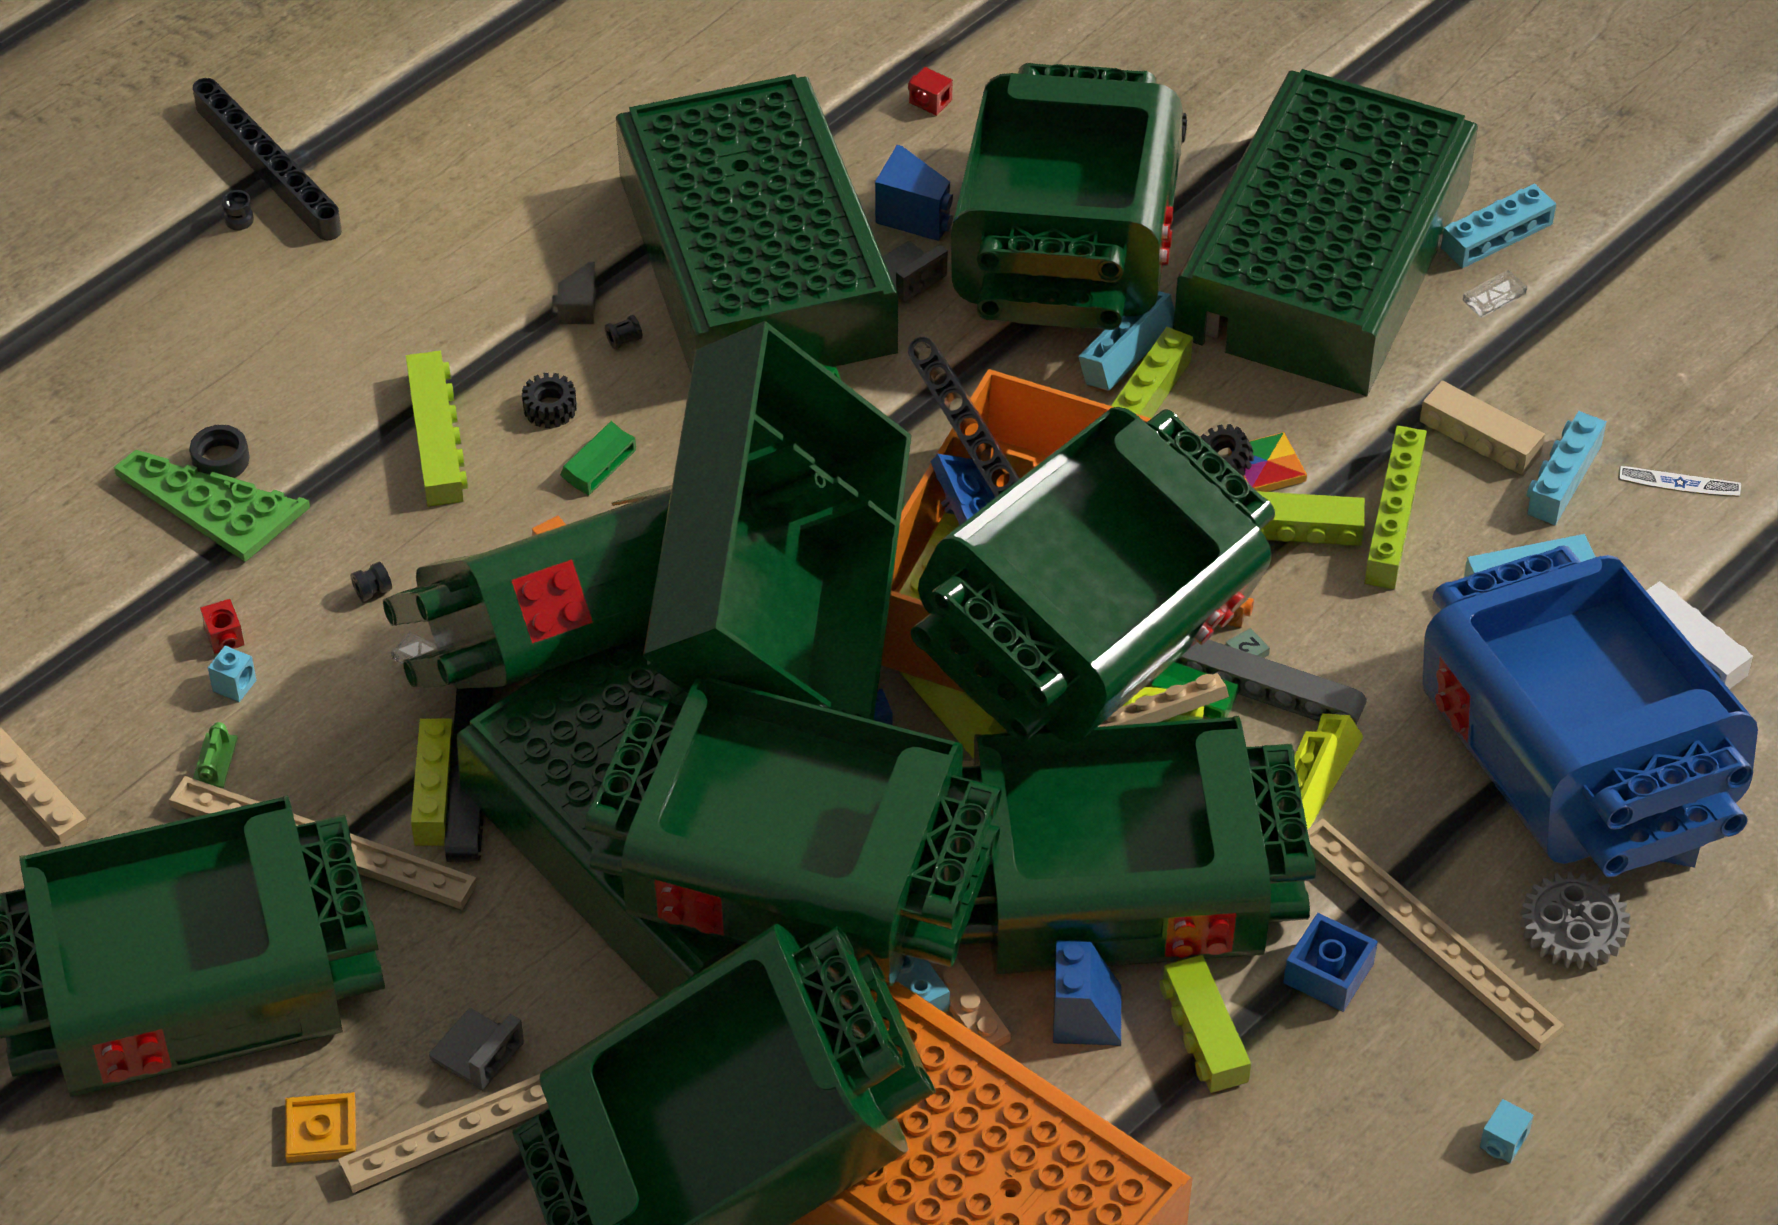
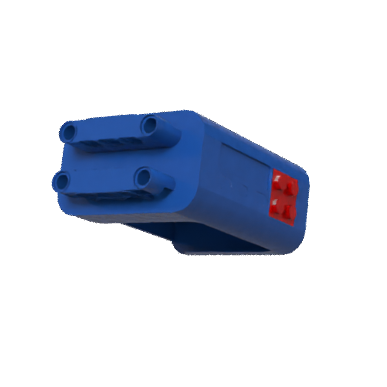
(1589, 710)

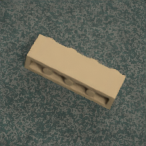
(1482, 427)

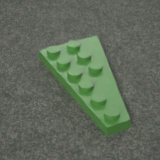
(215, 504)

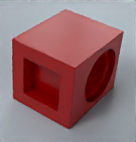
(930, 91)
(222, 625)

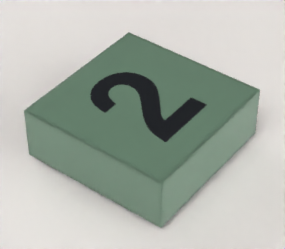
(1249, 642)

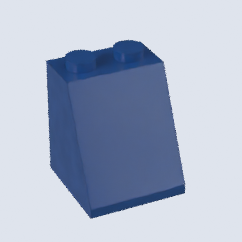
(912, 196)
(1085, 997)

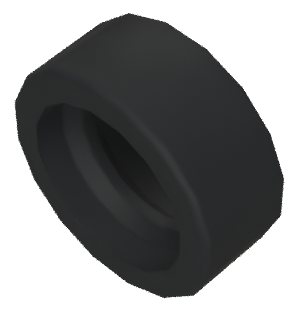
(220, 436)

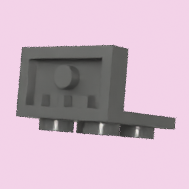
(915, 270)
(478, 1047)

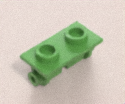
(215, 756)

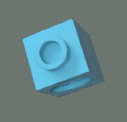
(232, 673)
(1506, 1131)

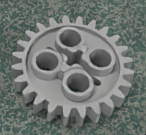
(1578, 912)

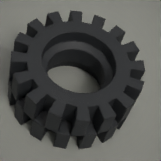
(546, 388)
(1233, 438)

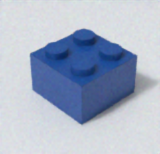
(1330, 962)

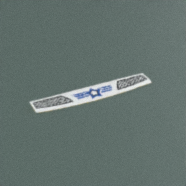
(1680, 481)

